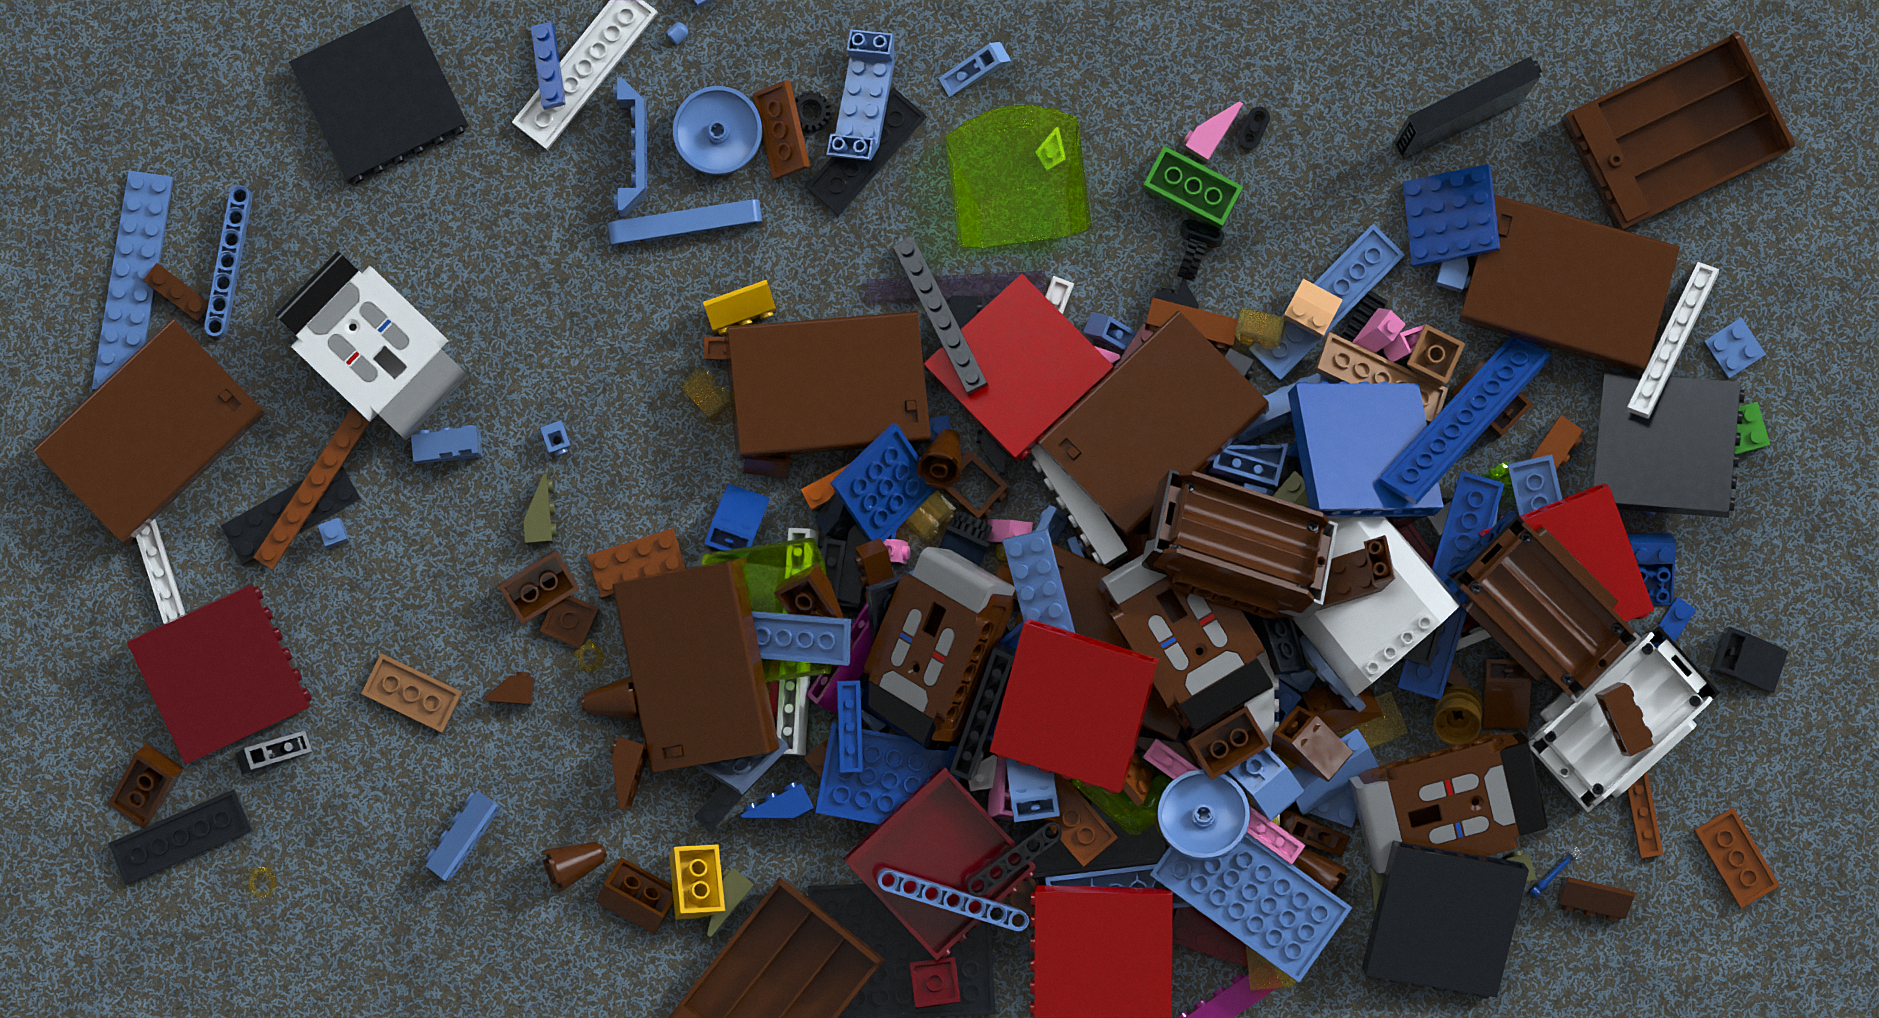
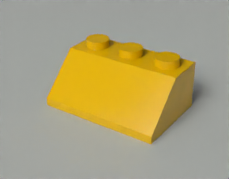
(740, 307)
(696, 881)

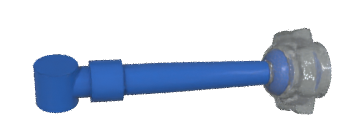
(1573, 854)

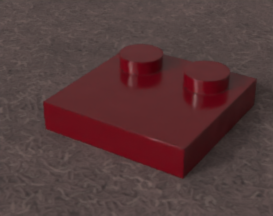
(935, 982)

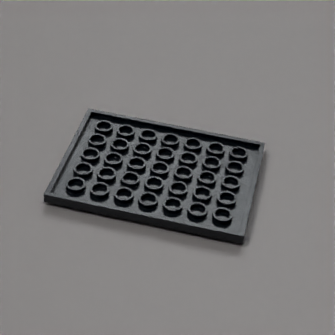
(890, 988)

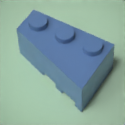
(446, 444)
(1251, 464)

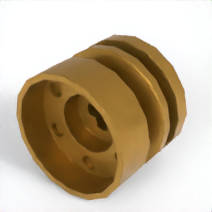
(1458, 715)

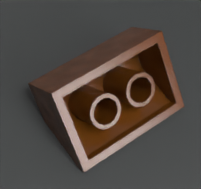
(538, 586)
(1227, 743)
(636, 895)
(1594, 899)

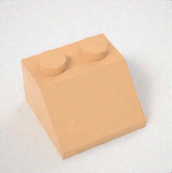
(1312, 308)

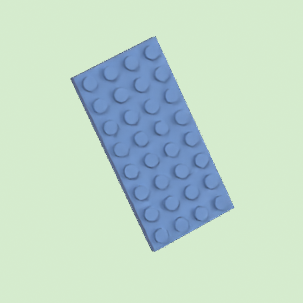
(1258, 902)

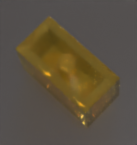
(1260, 328)
(705, 393)

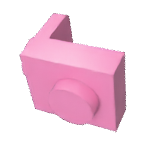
(898, 551)

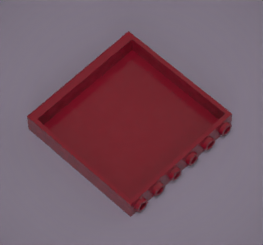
(219, 673)
(941, 839)

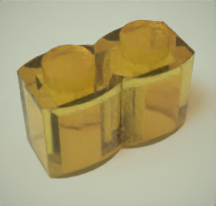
(931, 516)

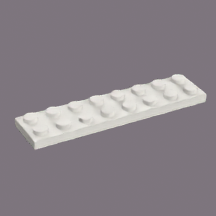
(587, 67)

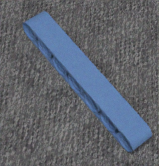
(685, 221)
(225, 251)
(960, 907)

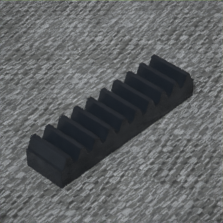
(1363, 314)

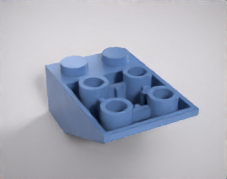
(1031, 792)

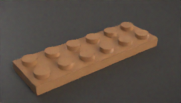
(1350, 363)

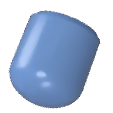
(677, 33)

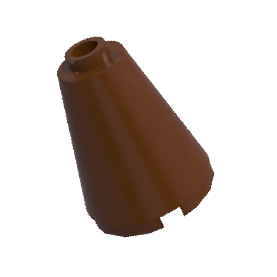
(942, 460)
(612, 700)
(572, 862)
(1321, 869)

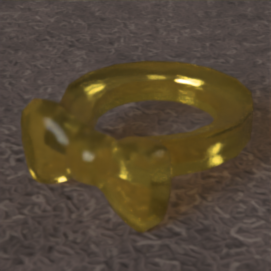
(579, 655)
(268, 871)

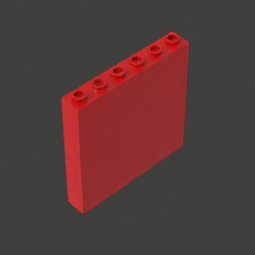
(1032, 365)
(1595, 535)
(1074, 706)
(1101, 952)

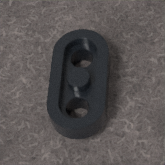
(1253, 128)
(1202, 232)

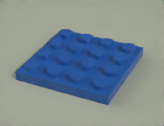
(1451, 215)
(883, 485)

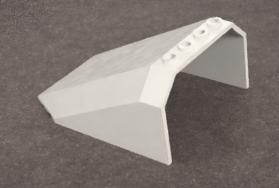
(1377, 630)

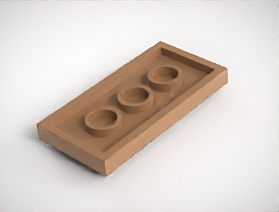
(412, 693)

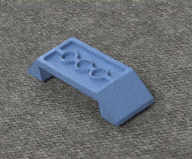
(864, 95)
(629, 198)
(1266, 782)

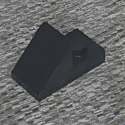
(1184, 297)

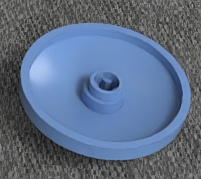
(717, 130)
(1203, 815)

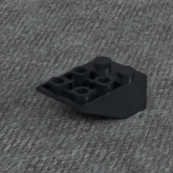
(1749, 659)

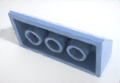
(1319, 790)
(463, 835)

